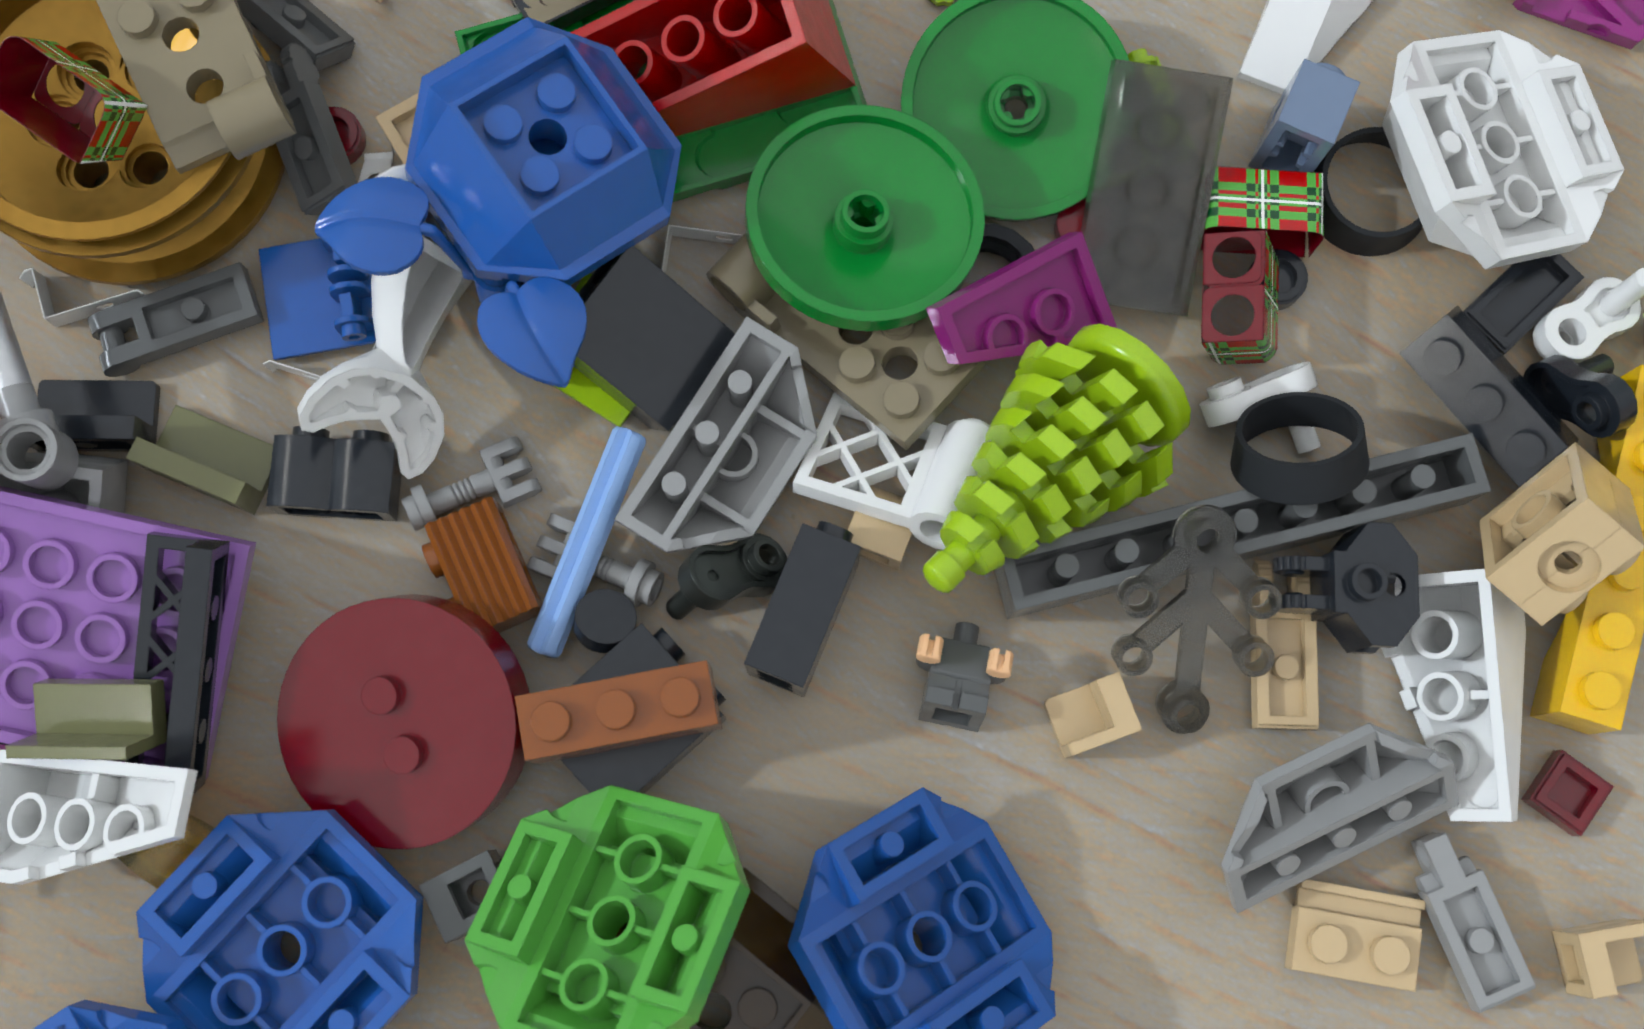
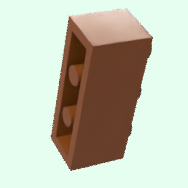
(618, 712)

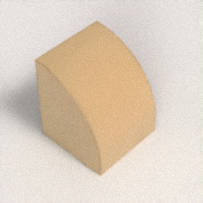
(880, 539)

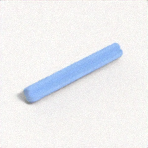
(586, 541)

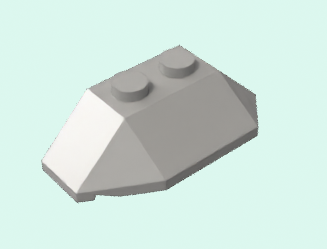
(728, 448)
(1332, 809)

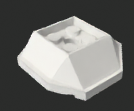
(1499, 147)

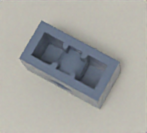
(1305, 119)

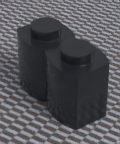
(335, 476)

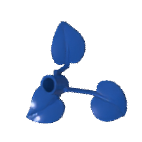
(526, 326)

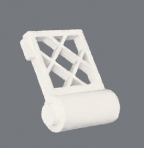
(929, 492)

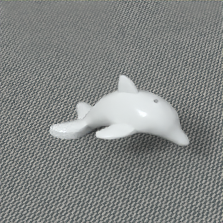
(388, 379)

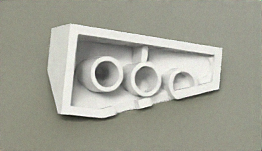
(1295, 32)
(1466, 687)
(85, 812)

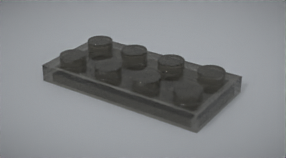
(1153, 182)

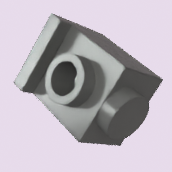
(451, 896)

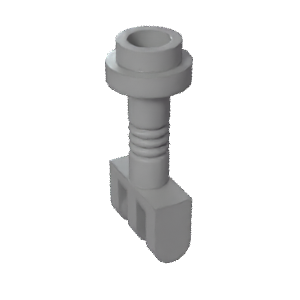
(496, 477)
(640, 582)

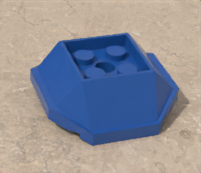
(532, 211)
(951, 884)
(222, 918)

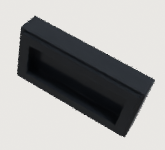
(1521, 298)

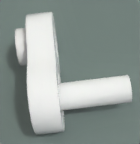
(1596, 315)
(1232, 397)

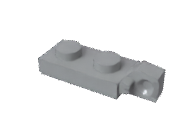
(1470, 925)

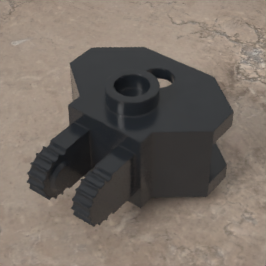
(1356, 588)

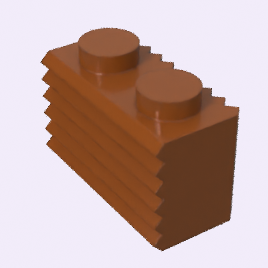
(483, 564)

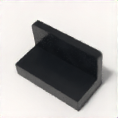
(102, 412)

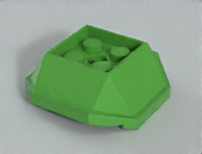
(572, 884)

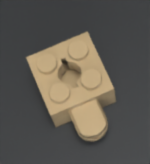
(1560, 535)

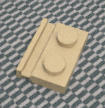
(1355, 935)

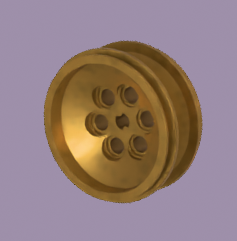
(126, 225)

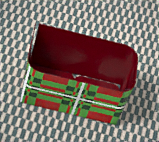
(25, 70)
(1268, 200)
(1261, 338)

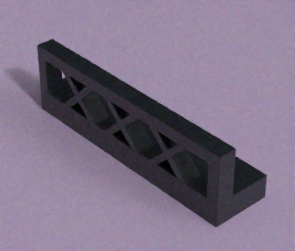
(197, 642)

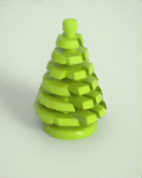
(1063, 450)

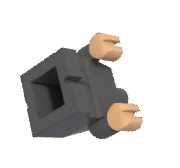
(959, 677)

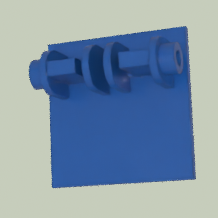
(314, 300)

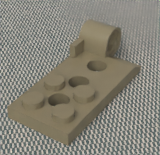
(241, 119)
(852, 370)

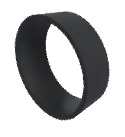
(1344, 233)
(1300, 482)

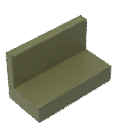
(208, 459)
(94, 719)

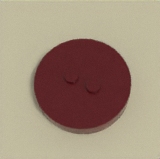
(403, 719)

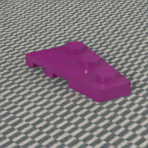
(1029, 300)

